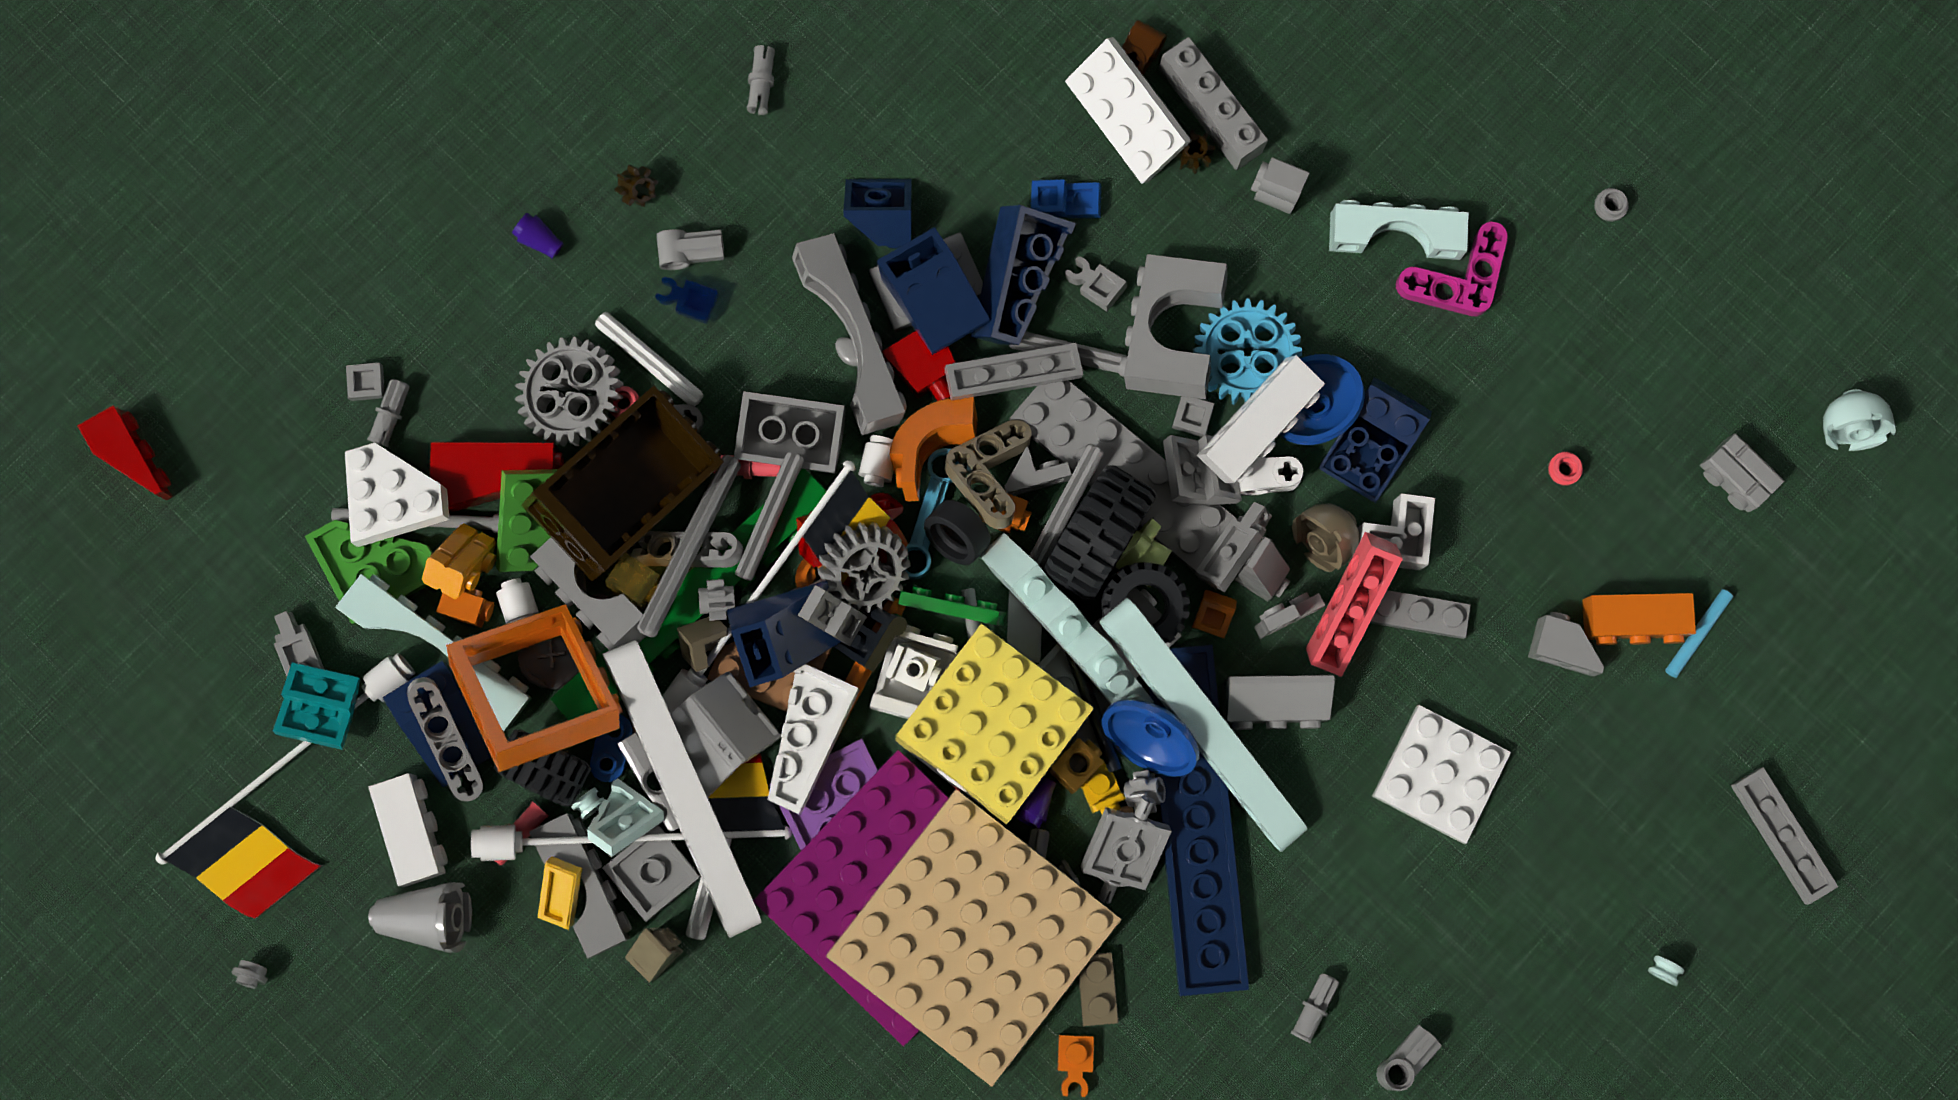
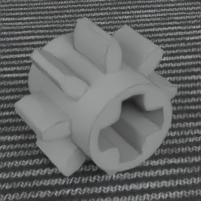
(716, 599)
(1144, 784)

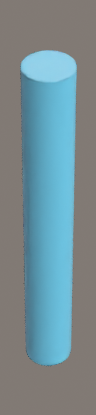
(1702, 629)

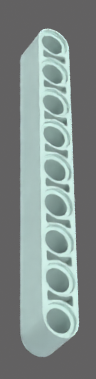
(1212, 734)

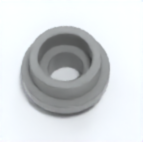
(1614, 196)
(250, 974)

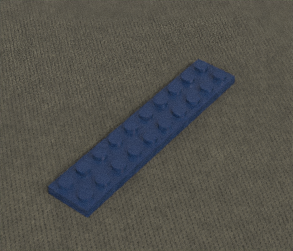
(1202, 863)

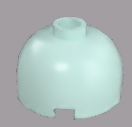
(1858, 420)

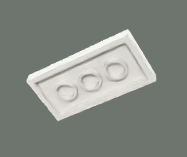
(1127, 110)

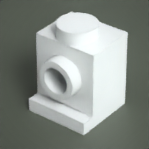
(904, 657)

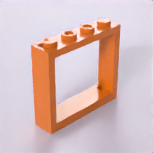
(516, 636)

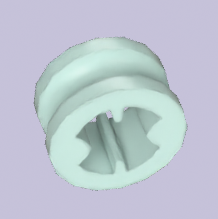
(588, 804)
(1666, 970)

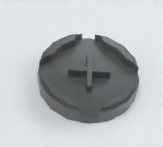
(547, 663)

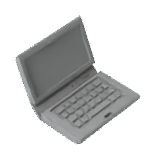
(722, 730)

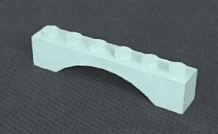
(375, 608)

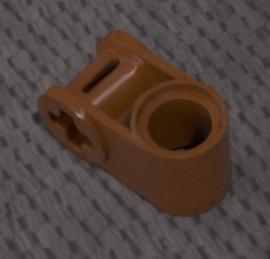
(1143, 45)

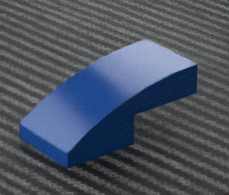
(1065, 199)

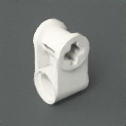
(1266, 476)

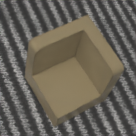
(698, 639)

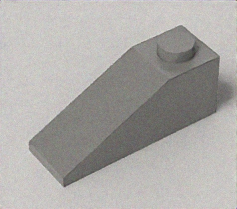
(1264, 571)

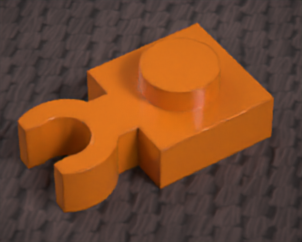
(1075, 1057)

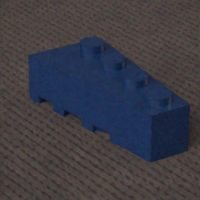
(1018, 269)

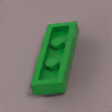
(952, 605)

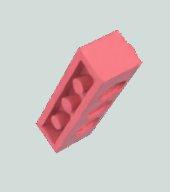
(1353, 604)

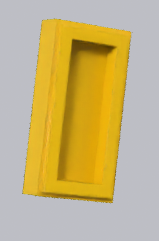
(559, 892)

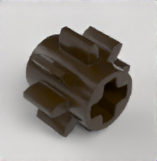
(1197, 159)
(627, 185)

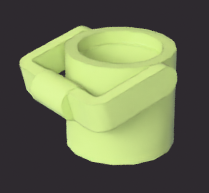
(1144, 547)

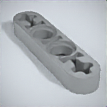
(706, 558)
(445, 739)

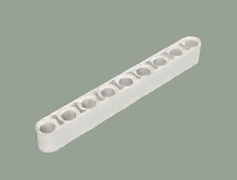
(682, 788)

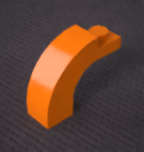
(925, 432)

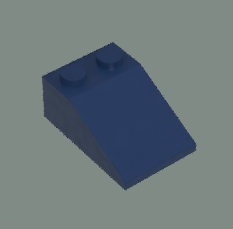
(400, 708)

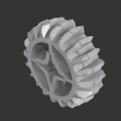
(859, 558)

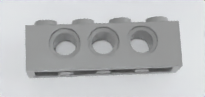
(1212, 103)

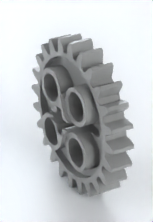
(563, 421)

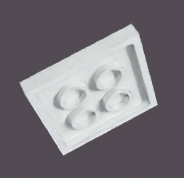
(1441, 774)

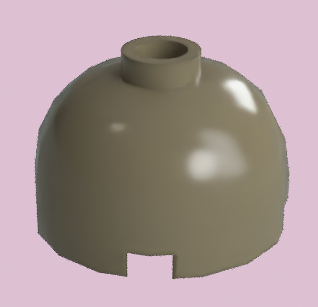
(1328, 534)

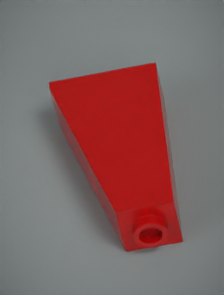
(475, 469)

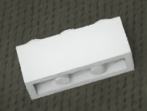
(408, 829)

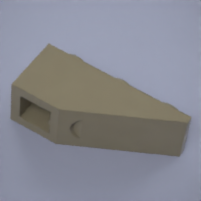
(654, 952)

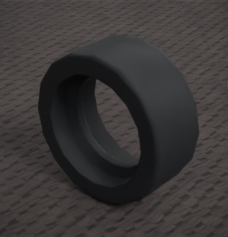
(957, 532)

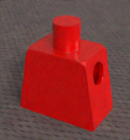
(918, 367)

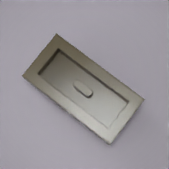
(1098, 991)

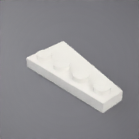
(811, 728)

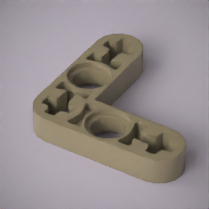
(978, 467)

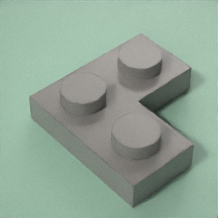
(1280, 617)

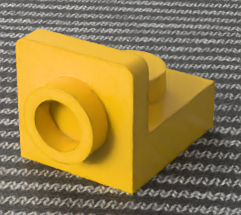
(1102, 791)

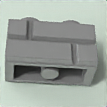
(1741, 473)

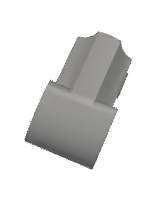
(680, 248)
(1410, 1057)

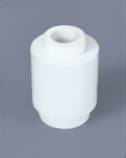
(876, 461)
(516, 600)

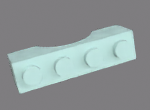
(1440, 231)

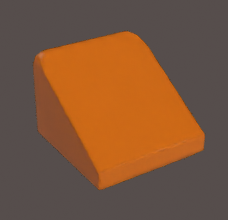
(1214, 613)

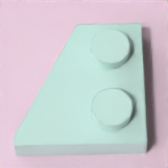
(623, 819)

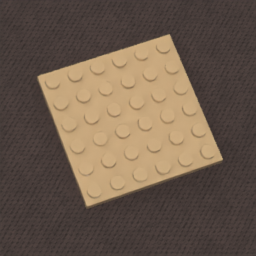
(973, 937)

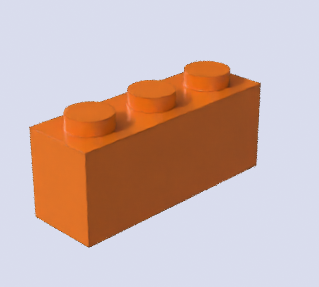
(1639, 618)

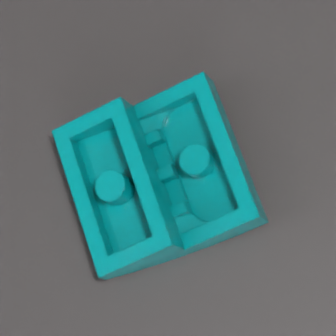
(317, 706)

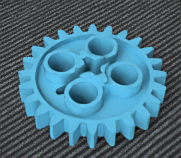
(1247, 324)

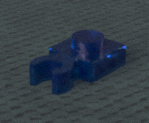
(692, 300)

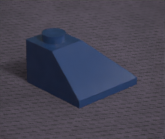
(880, 209)

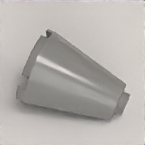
(425, 916)

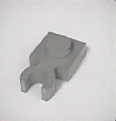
(1099, 285)

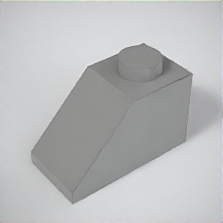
(1564, 645)

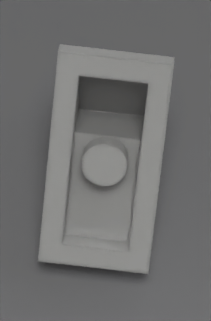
(1026, 479)

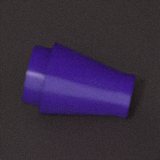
(536, 235)
(1037, 804)

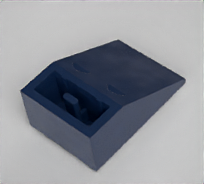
(932, 290)
(1377, 441)
(774, 637)

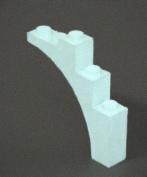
(1063, 621)

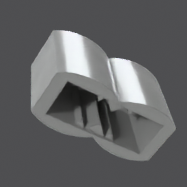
(1279, 184)

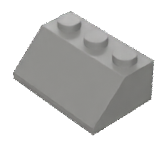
(780, 425)
(1277, 701)

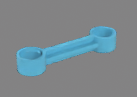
(933, 498)

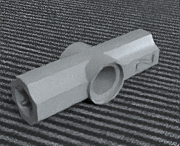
(638, 761)

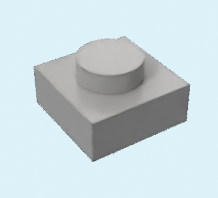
(365, 381)
(1193, 416)

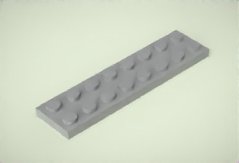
(1068, 421)

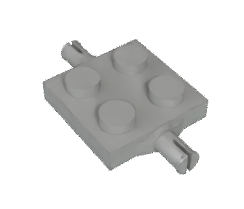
(1125, 848)

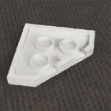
(389, 496)

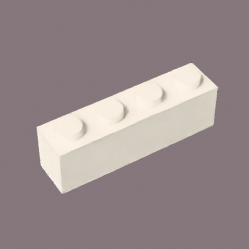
(1261, 420)

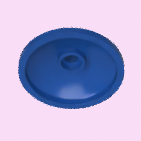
(1340, 398)
(1151, 737)

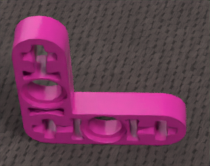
(1461, 287)

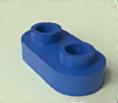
(607, 747)

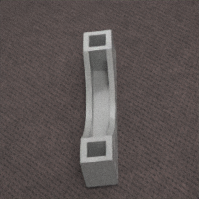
(825, 273)

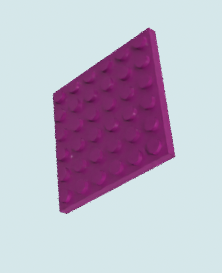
(846, 865)

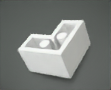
(1408, 530)

